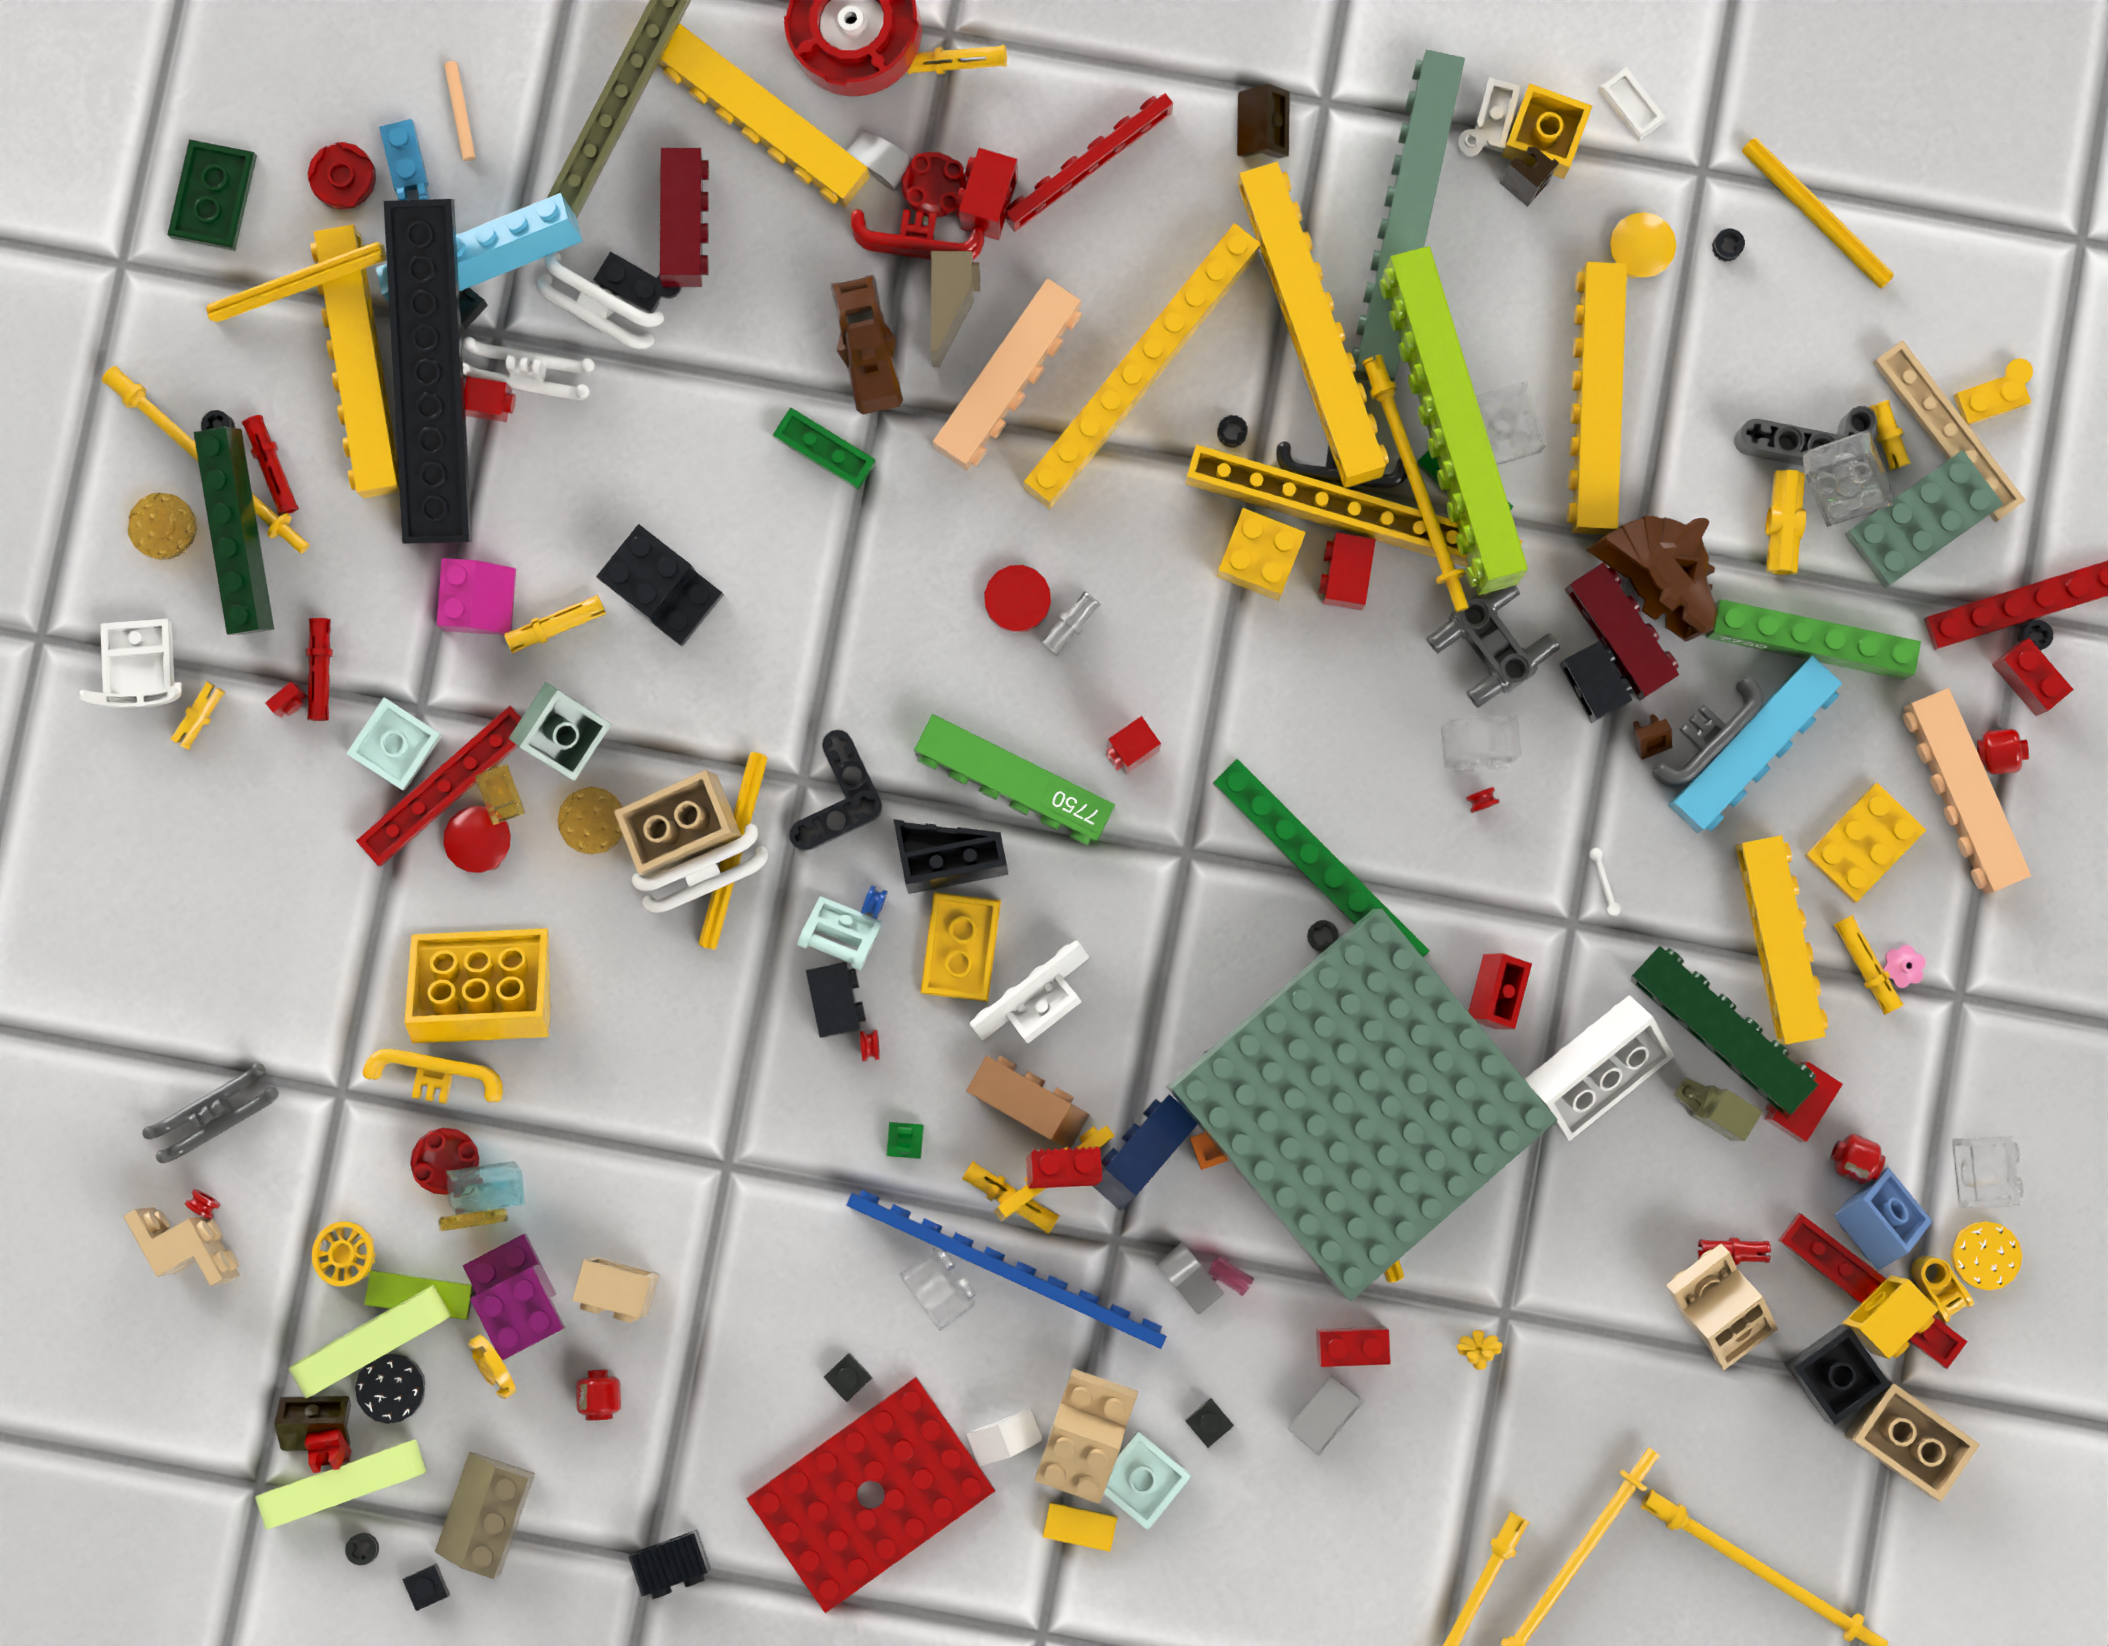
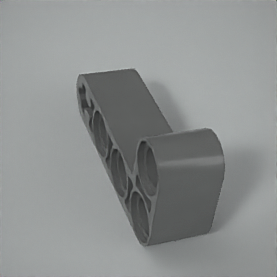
(1800, 437)

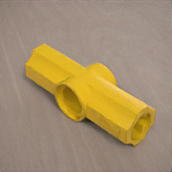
(1785, 522)

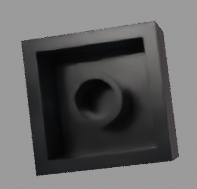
(1837, 1374)

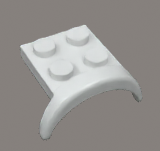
(136, 665)

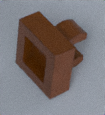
(1653, 737)

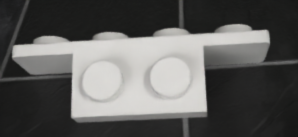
(1037, 1000)

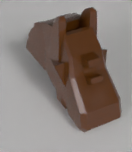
(867, 346)
(1666, 569)

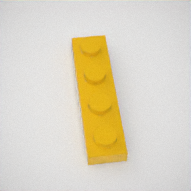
(1014, 1200)

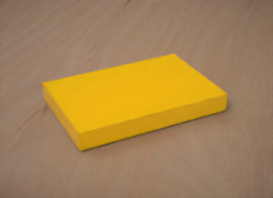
(960, 947)

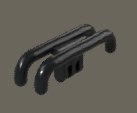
(1330, 473)

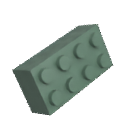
(1924, 519)

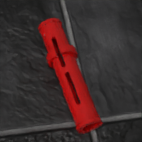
(265, 452)
(319, 661)

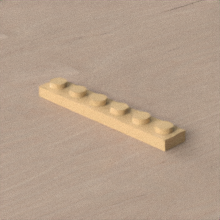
(1943, 421)

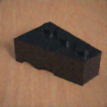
(947, 856)

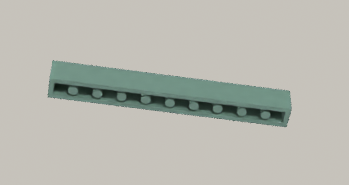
(1411, 197)

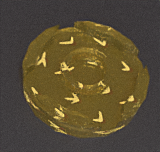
(162, 526)
(589, 820)
(472, 1219)

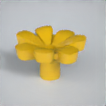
(1479, 1349)

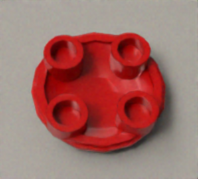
(933, 183)
(475, 842)
(440, 1152)

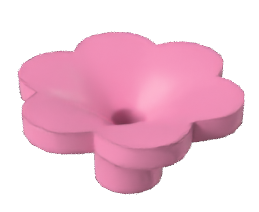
(1897, 969)

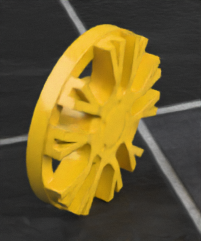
(343, 1254)

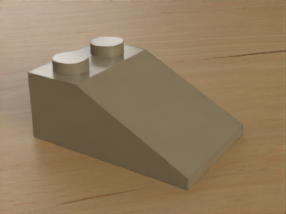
(952, 295)

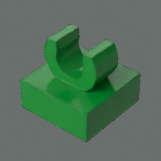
(905, 1140)

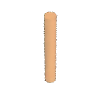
(459, 111)

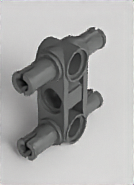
(1493, 644)

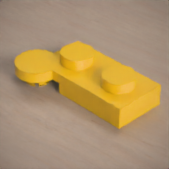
(1997, 395)

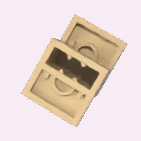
(182, 1245)
(1722, 1306)
(1086, 1436)

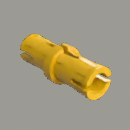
(1890, 436)
(197, 715)

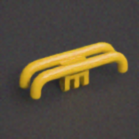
(434, 1073)

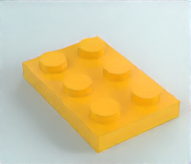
(1865, 842)

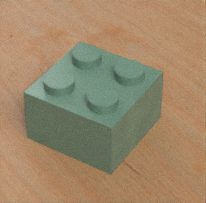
(560, 731)

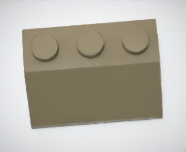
(484, 1515)

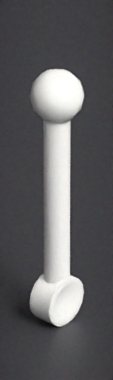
(1613, 908)

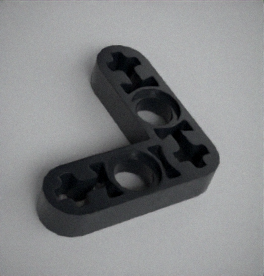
(853, 795)

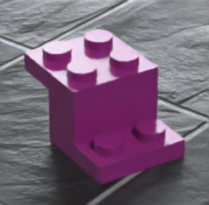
(513, 1296)

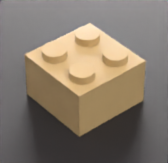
(615, 1288)

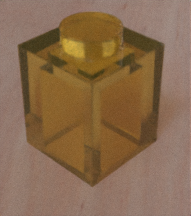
(499, 794)

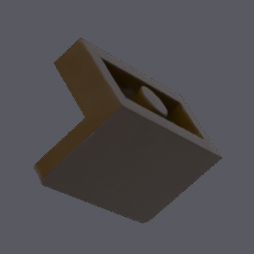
(1263, 121)
(309, 1415)

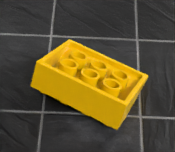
(478, 986)

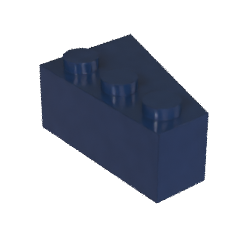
(1144, 1151)

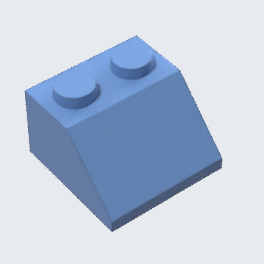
(1883, 1220)

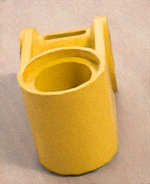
(1944, 1290)

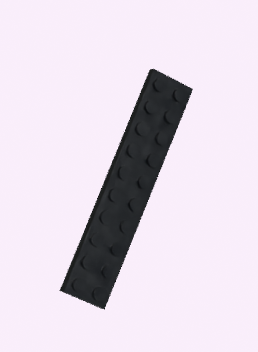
(428, 370)

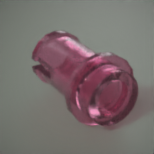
(1230, 1275)

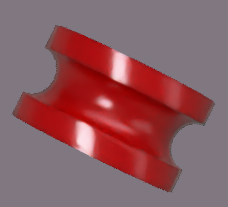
(1482, 800)
(869, 1045)
(202, 1204)

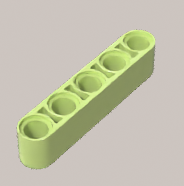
(369, 1341)
(340, 1485)

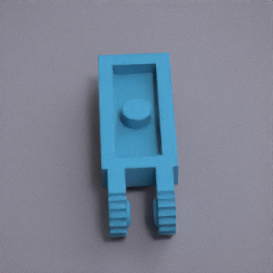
(405, 159)

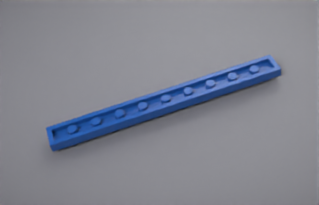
(1020, 1274)

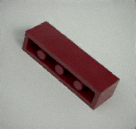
(682, 217)
(1619, 626)

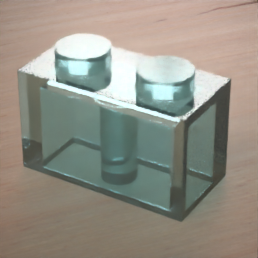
(485, 1187)

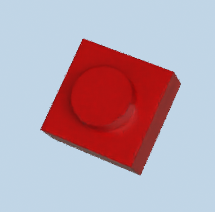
(287, 700)

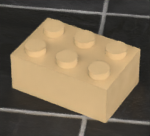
(677, 823)
(1912, 1441)

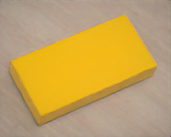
(1080, 1526)

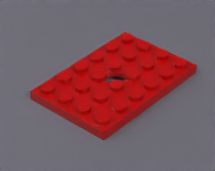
(925, 1483)

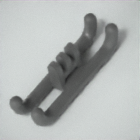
(1711, 735)
(211, 1114)

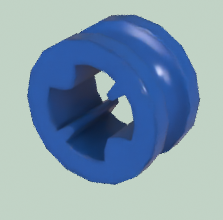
(874, 902)

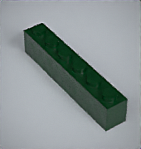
(233, 530)
(1724, 1031)

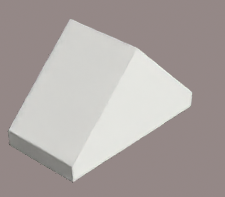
(1005, 1437)

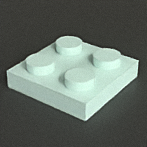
(394, 744)
(1144, 1480)

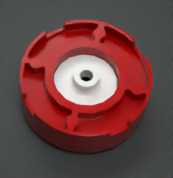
(853, 43)

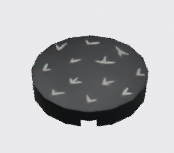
(390, 1388)

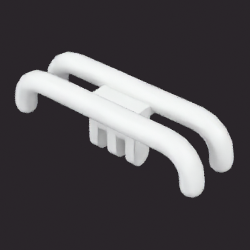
(596, 304)
(529, 370)
(702, 873)

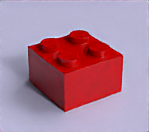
(987, 192)

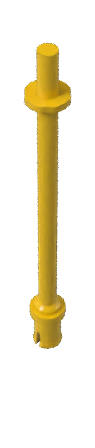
(1384, 391)
(134, 396)
(1631, 1483)
(1677, 1518)
(1502, 1549)

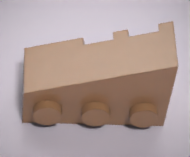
(1028, 1101)

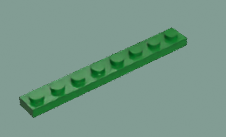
(1303, 847)

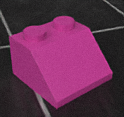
(475, 597)

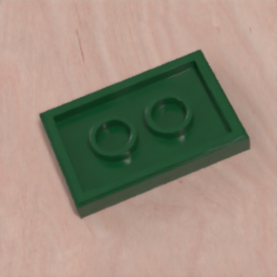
(212, 195)

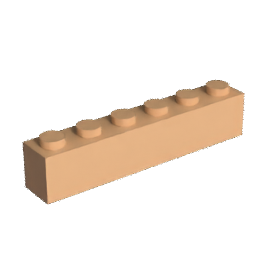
(1007, 375)
(1965, 791)

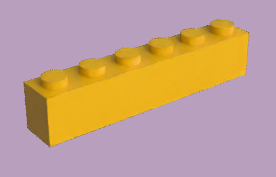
(1781, 940)

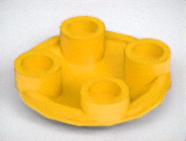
(1644, 244)

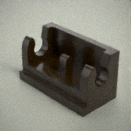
(1528, 181)

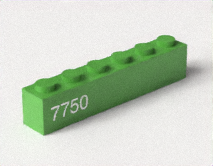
(1807, 636)
(1014, 779)

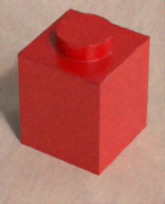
(488, 399)

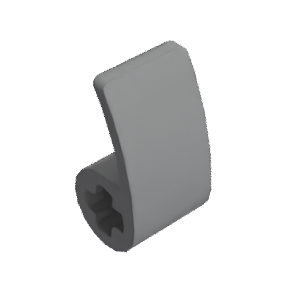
(881, 157)
(1190, 1278)

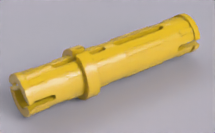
(995, 56)
(541, 629)
(1870, 968)
(996, 1186)

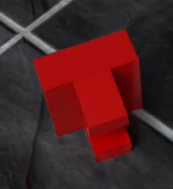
(327, 1449)

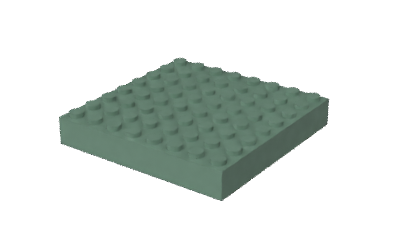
(1362, 1103)

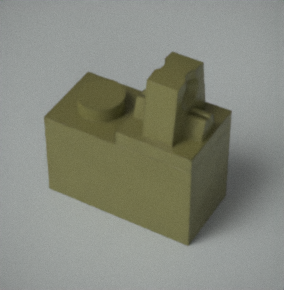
(1719, 1109)

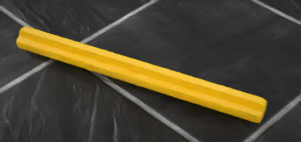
(1818, 212)
(296, 282)
(743, 814)

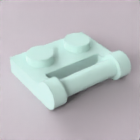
(844, 925)

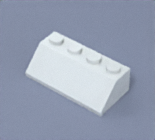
(1600, 1066)

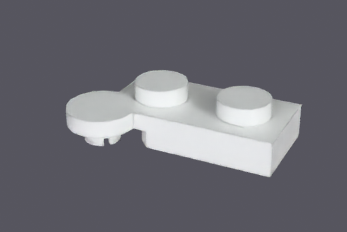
(1493, 119)

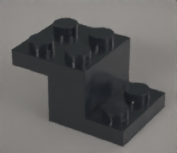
(660, 585)

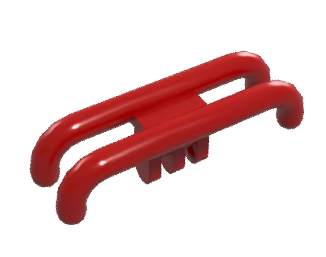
(914, 239)

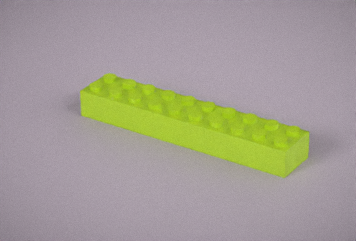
(1453, 421)

